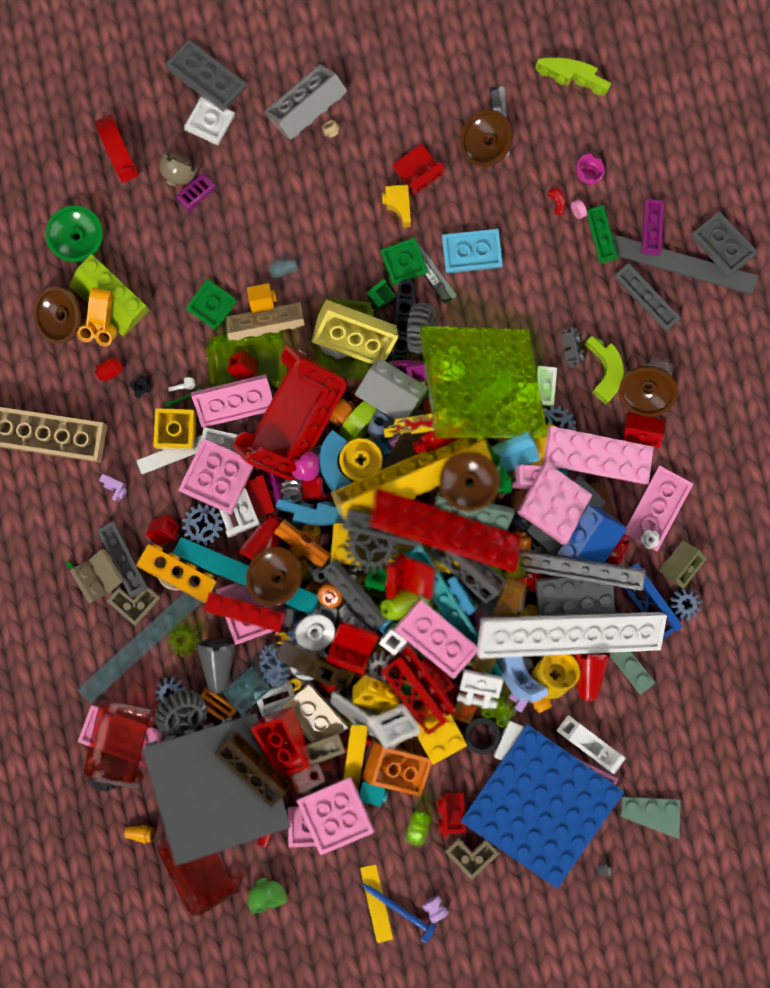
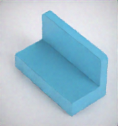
(517, 451)

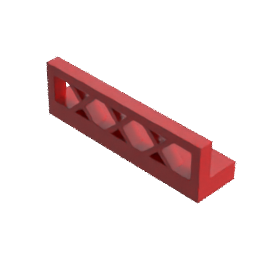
(420, 691)

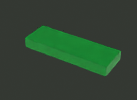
(601, 234)

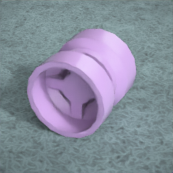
(435, 909)

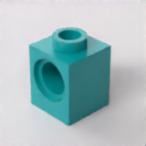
(372, 794)

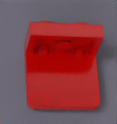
(411, 576)
(351, 647)
(451, 810)

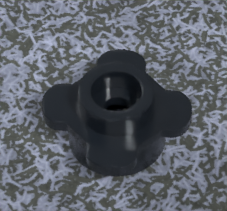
(142, 380)

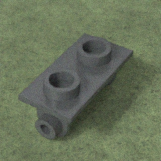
(573, 340)

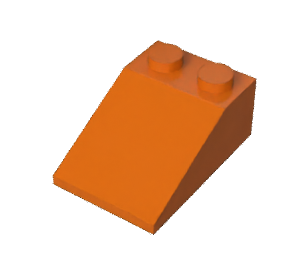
(396, 769)

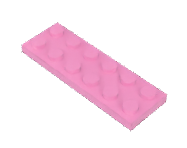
(598, 455)

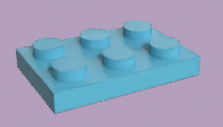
(472, 251)

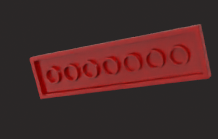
(444, 530)

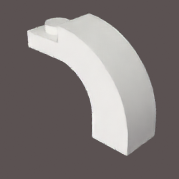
(591, 744)

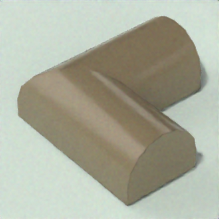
(134, 608)
(471, 861)

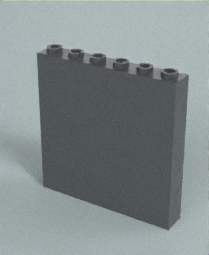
(202, 799)

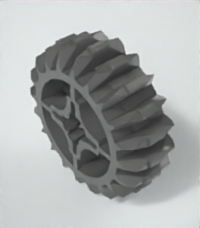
(420, 315)
(367, 563)
(180, 713)

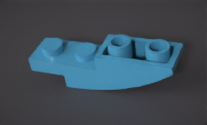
(324, 514)

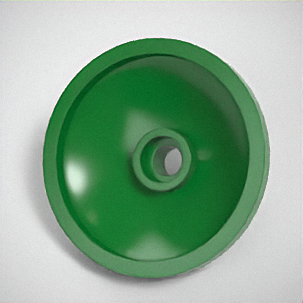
(71, 222)

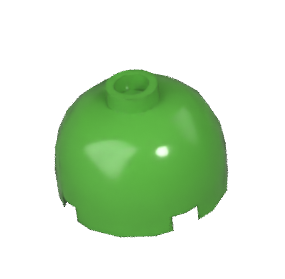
(265, 895)

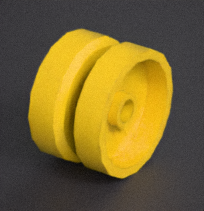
(353, 452)

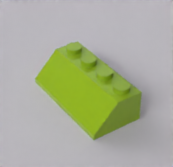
(126, 307)

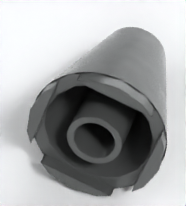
(216, 662)

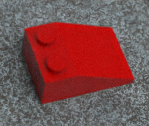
(282, 741)

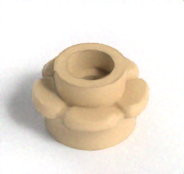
(330, 128)

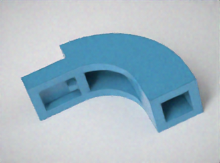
(328, 461)

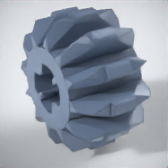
(691, 600)
(164, 688)

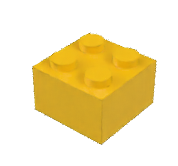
(175, 429)

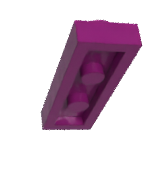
(652, 227)

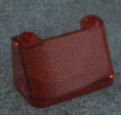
(118, 744)
(199, 882)

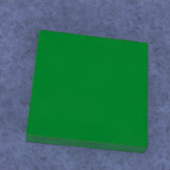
(404, 261)
(211, 304)

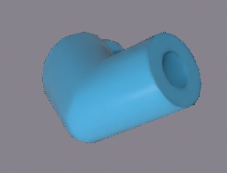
(384, 446)

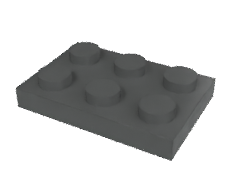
(724, 244)

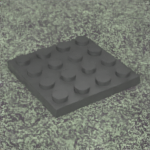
(573, 597)

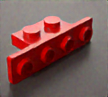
(432, 677)

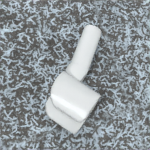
(189, 383)

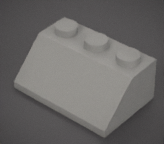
(391, 390)

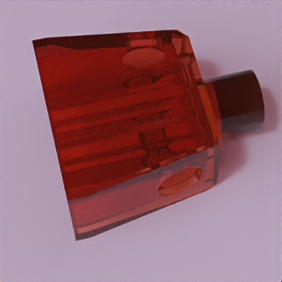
(303, 781)

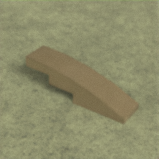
(324, 748)

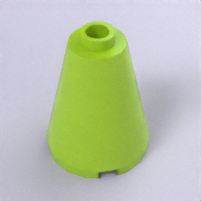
(399, 606)

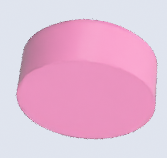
(579, 209)

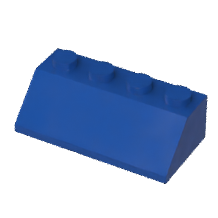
(594, 536)

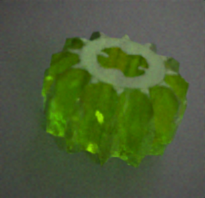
(175, 640)
(418, 829)

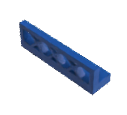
(658, 601)

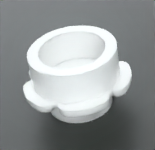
(645, 539)

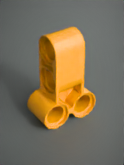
(98, 318)

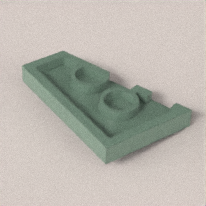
(655, 813)

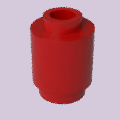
(108, 369)

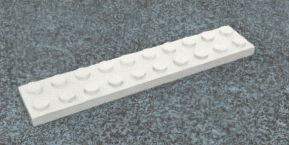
(570, 634)

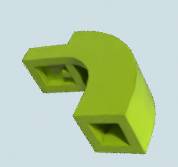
(612, 369)
(358, 422)

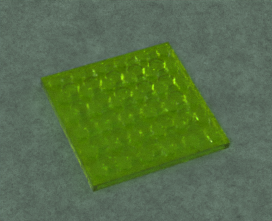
(482, 382)

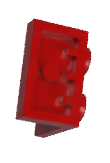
(418, 169)

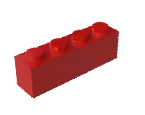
(244, 612)

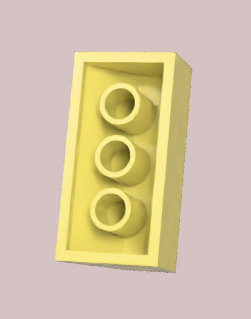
(354, 333)

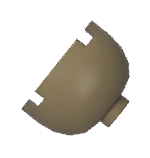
(176, 170)

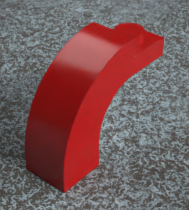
(116, 148)

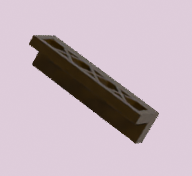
(256, 766)

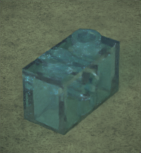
(246, 690)

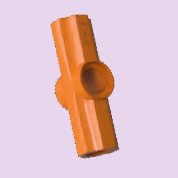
(302, 543)

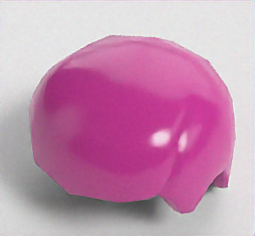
(589, 169)
(307, 467)

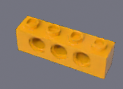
(147, 563)

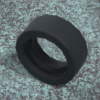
(496, 735)

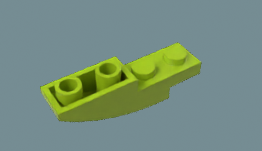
(565, 70)

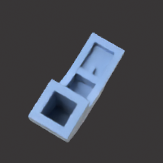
(519, 679)

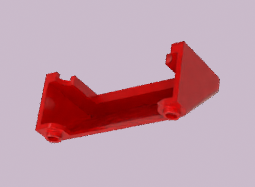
(293, 417)

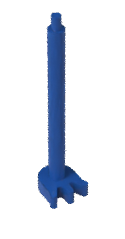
(428, 929)

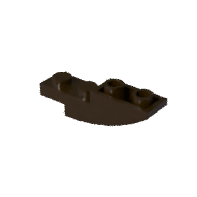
(314, 665)

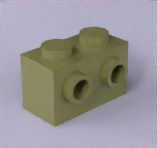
(683, 564)

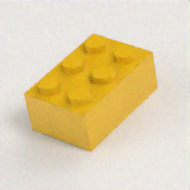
(443, 740)

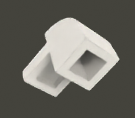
(394, 641)

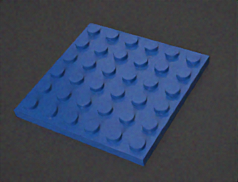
(542, 806)

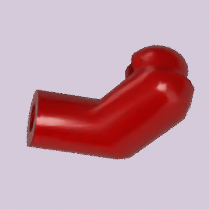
(560, 200)

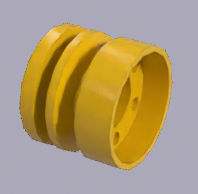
(562, 668)

